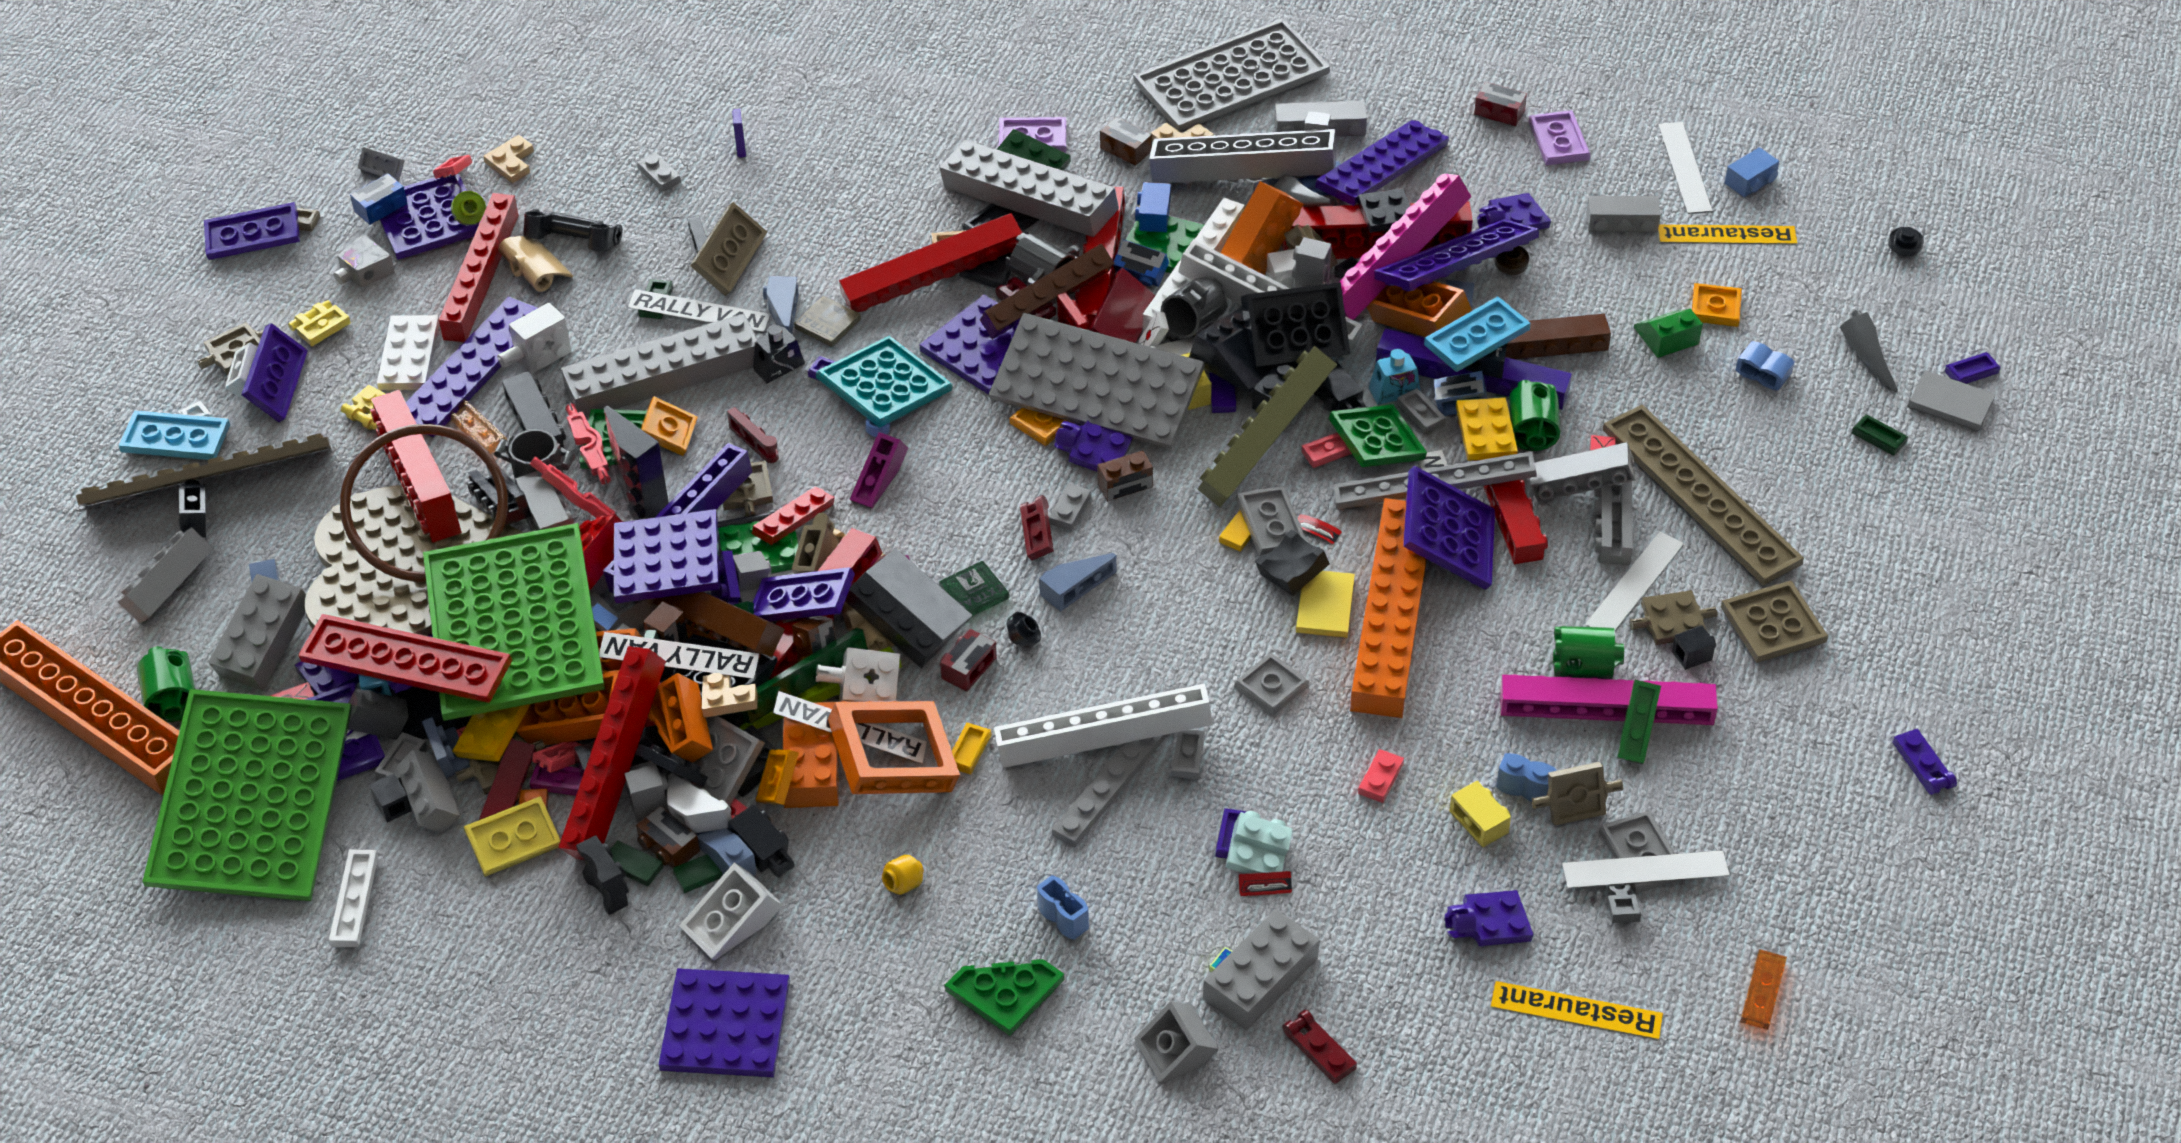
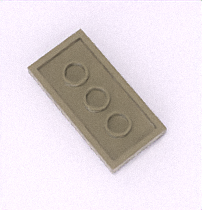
(728, 248)

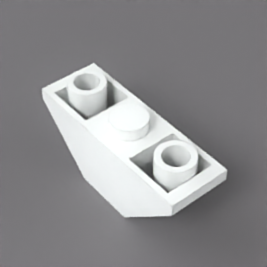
(696, 806)

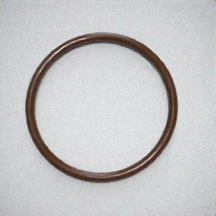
(395, 434)

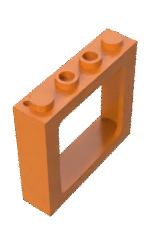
(869, 780)

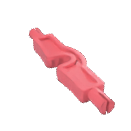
(592, 452)
(569, 489)

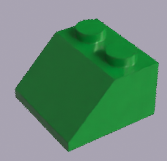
(1670, 332)

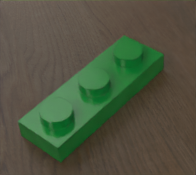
(1638, 722)

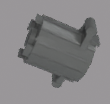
(1037, 257)
(1193, 308)
(531, 443)

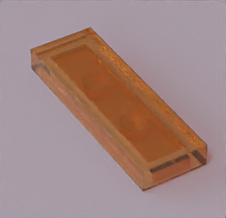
(477, 426)
(1763, 989)

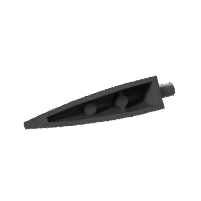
(1301, 193)
(1864, 340)

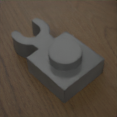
(1623, 906)

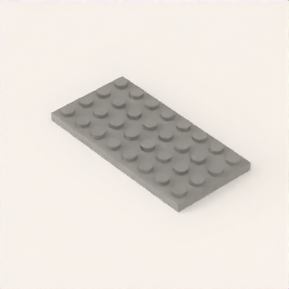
(1231, 74)
(1097, 379)

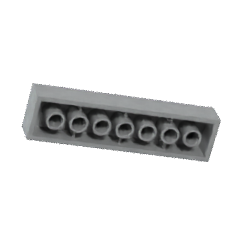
(1243, 156)
(1029, 188)
(661, 365)

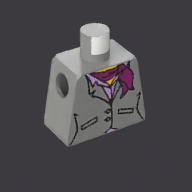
(363, 263)

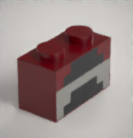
(1500, 104)
(968, 659)

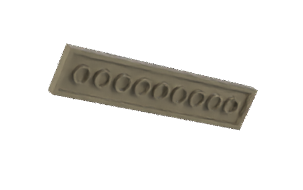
(194, 471)
(1704, 495)

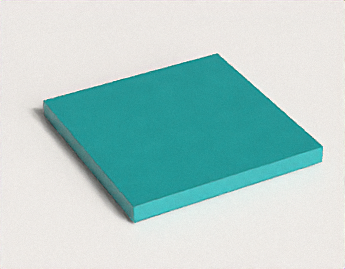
(884, 381)

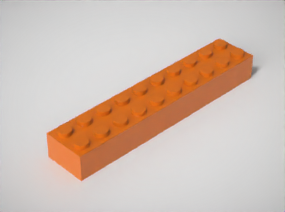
(1389, 620)
(87, 705)

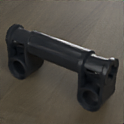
(599, 235)

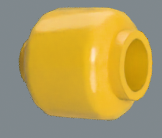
(902, 874)

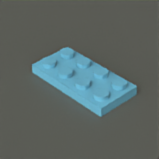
(1477, 334)
(174, 435)

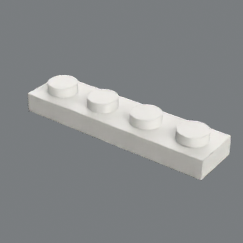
(353, 898)

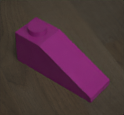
(879, 469)

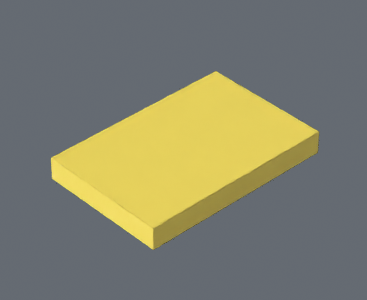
(1326, 605)
(512, 836)

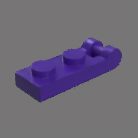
(1924, 762)

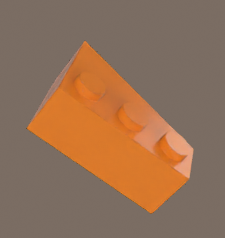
(680, 718)

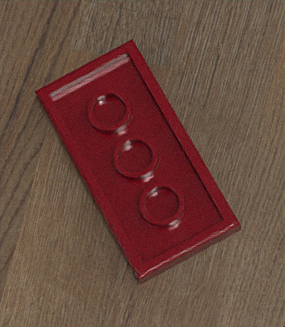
(1123, 308)

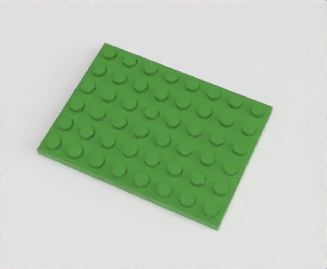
(523, 600)
(248, 795)

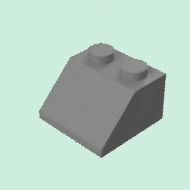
(1175, 1042)

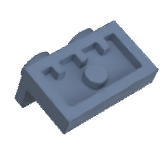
(443, 743)

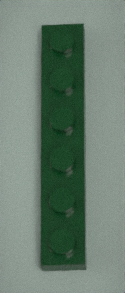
(803, 674)

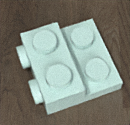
(1258, 844)

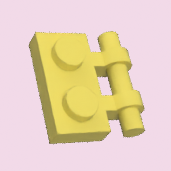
(319, 322)
(362, 405)

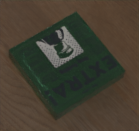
(975, 588)

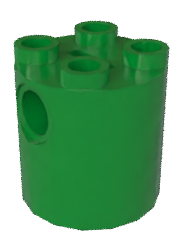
(1535, 415)
(1586, 652)
(165, 682)

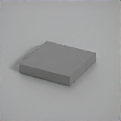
(1271, 684)

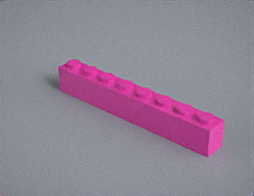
(1403, 240)
(1603, 699)

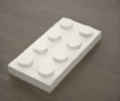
(408, 352)

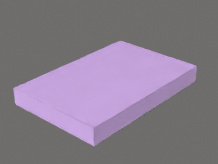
(1045, 129)
(1559, 137)

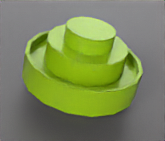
(468, 208)

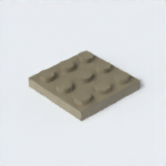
(1774, 621)

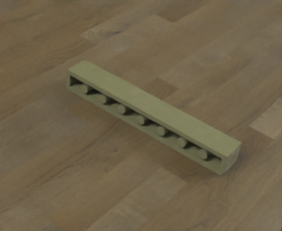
(1266, 427)

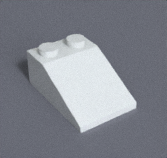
(730, 912)

